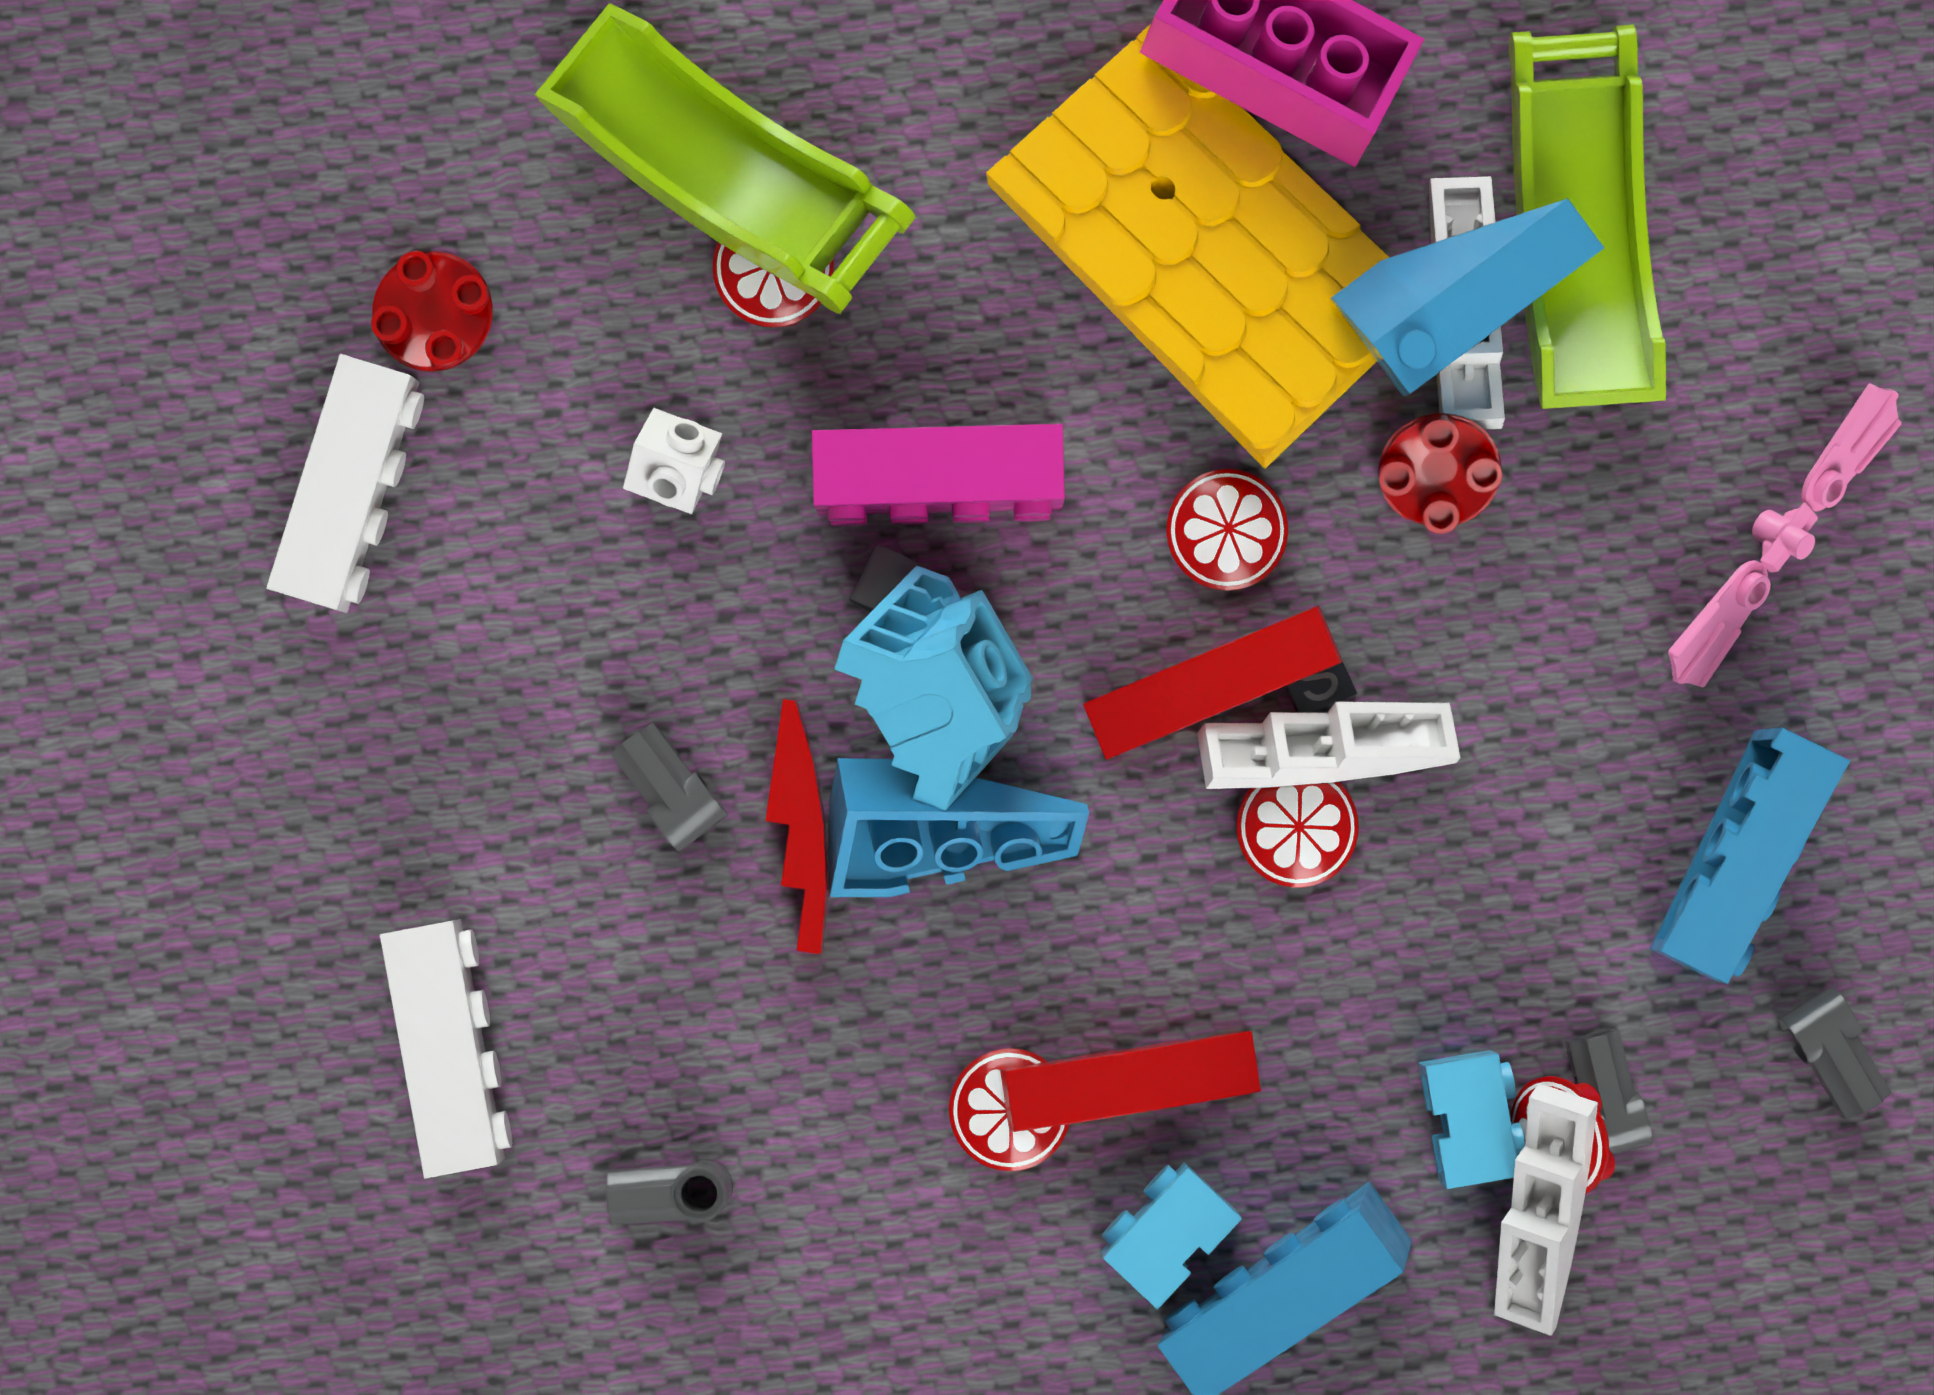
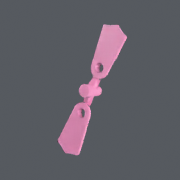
(1851, 449)

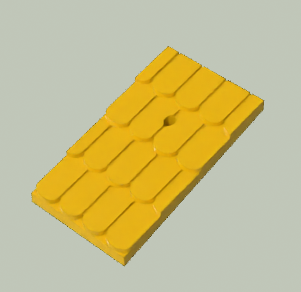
(1199, 243)

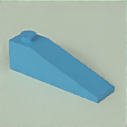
(1450, 295)
(888, 837)

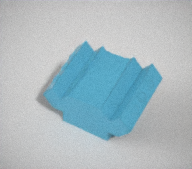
(937, 682)

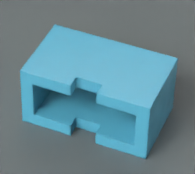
(1475, 1118)
(1166, 1231)

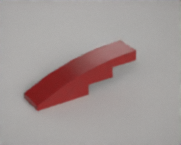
(1212, 682)
(798, 802)
(1130, 1081)

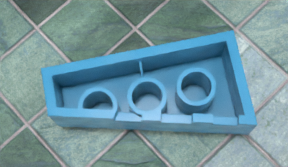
(1748, 852)
(1286, 1294)

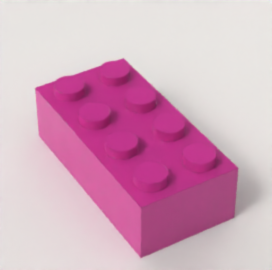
(1297, 63)
(938, 471)

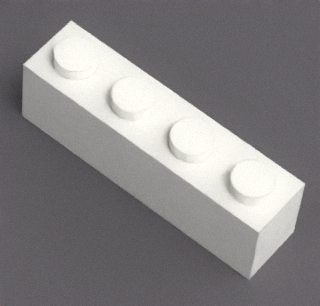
(345, 484)
(444, 1048)

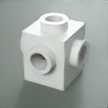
(674, 461)

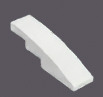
(1473, 381)
(1328, 747)
(1545, 1209)

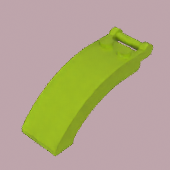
(1582, 140)
(719, 158)

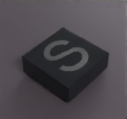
(1321, 689)

